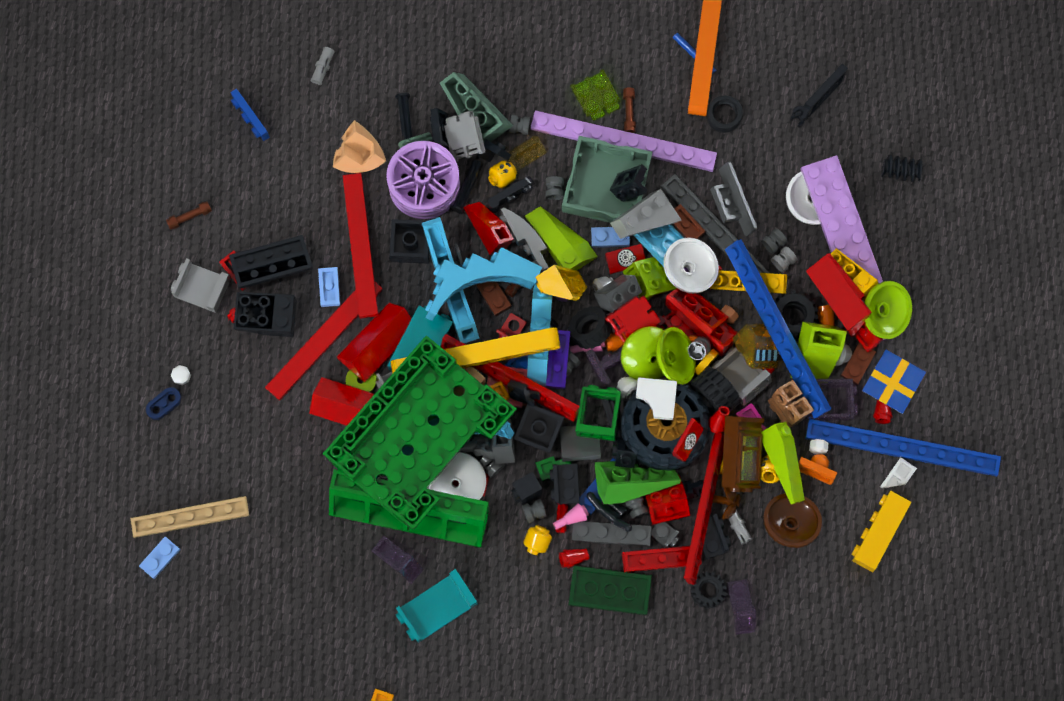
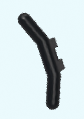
(606, 511)

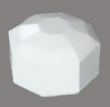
(180, 375)
(818, 446)

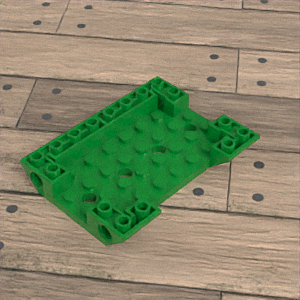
(399, 418)

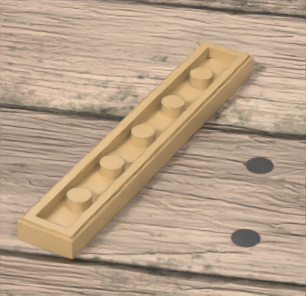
(189, 517)

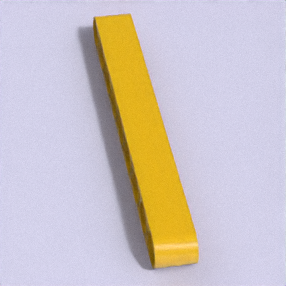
(501, 348)

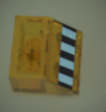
(756, 346)

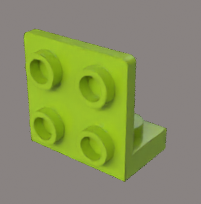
(650, 277)

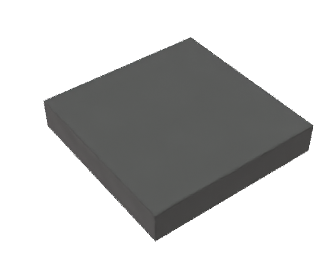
(578, 448)

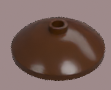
(802, 516)

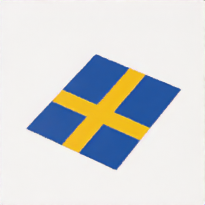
(894, 381)

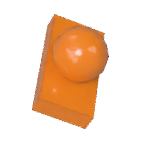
(817, 468)

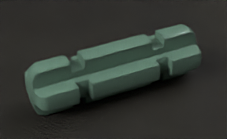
(424, 137)

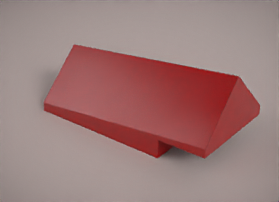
(840, 293)
(702, 318)
(376, 342)
(337, 401)

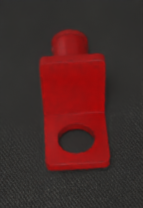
(505, 331)

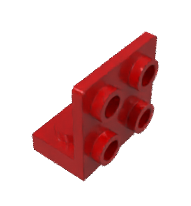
(668, 504)

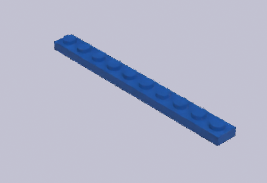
(777, 327)
(903, 447)

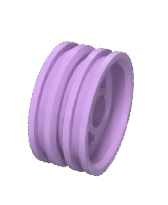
(418, 205)

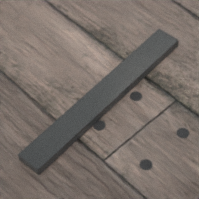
(705, 218)

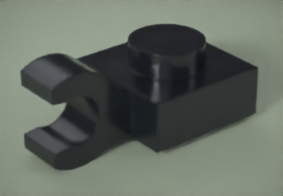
(521, 393)
(693, 488)

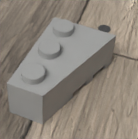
(646, 215)

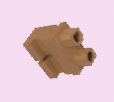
(786, 407)

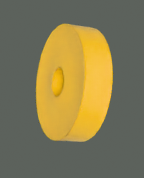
(707, 360)

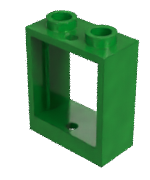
(596, 431)

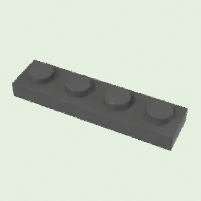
(610, 534)

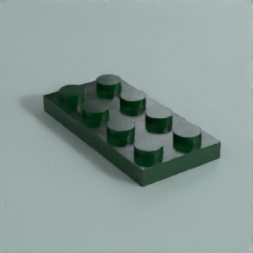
(610, 590)

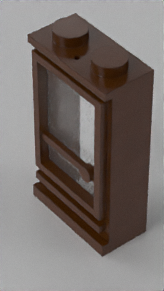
(742, 453)

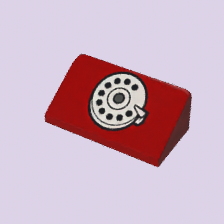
(623, 258)
(688, 440)

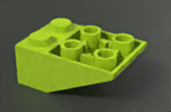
(821, 347)

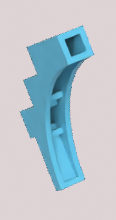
(501, 268)
(457, 304)
(539, 320)

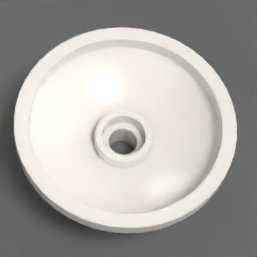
(798, 201)
(699, 261)
(467, 472)

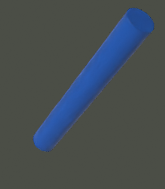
(687, 47)

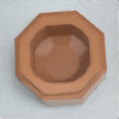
(731, 313)

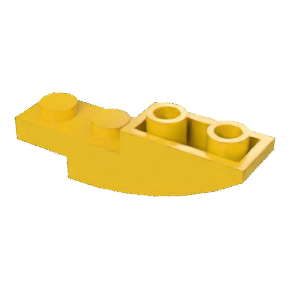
(730, 281)

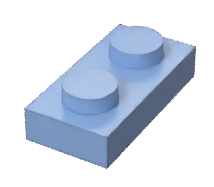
(607, 238)
(329, 287)
(159, 557)

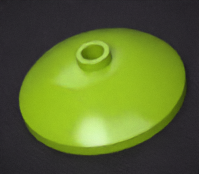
(890, 309)
(638, 351)
(674, 356)

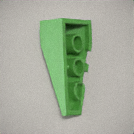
(625, 484)

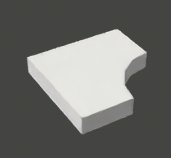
(659, 395)

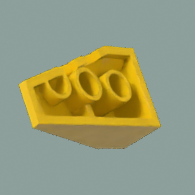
(561, 283)

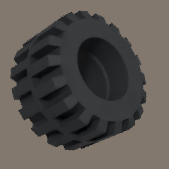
(801, 303)
(715, 390)

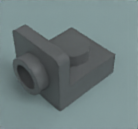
(665, 534)

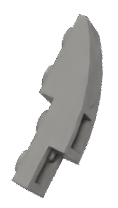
(524, 233)

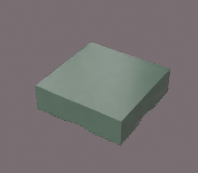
(593, 174)

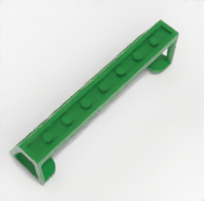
(449, 507)

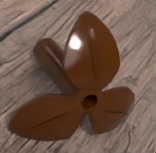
(732, 500)

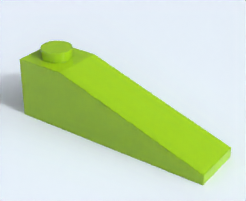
(782, 454)

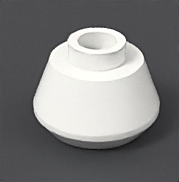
(627, 387)

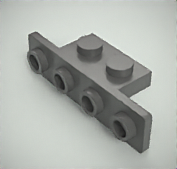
(731, 200)

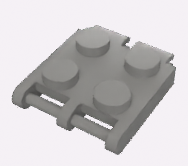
(463, 135)

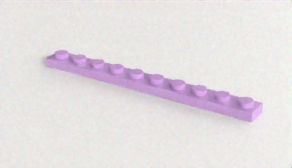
(660, 149)

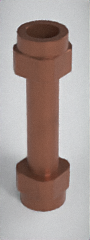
(629, 96)
(203, 208)

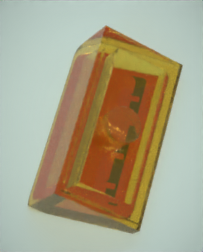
(526, 152)

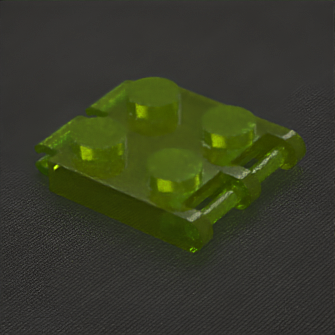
(596, 95)

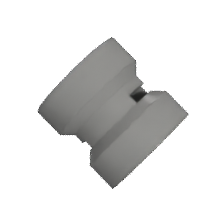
(784, 259)

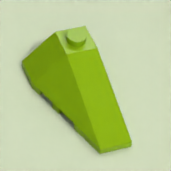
(563, 243)

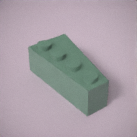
(466, 97)

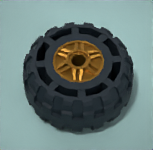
(655, 442)

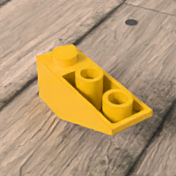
(859, 276)

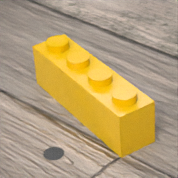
(881, 531)

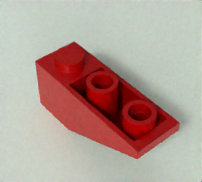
(489, 227)

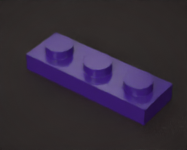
(558, 363)

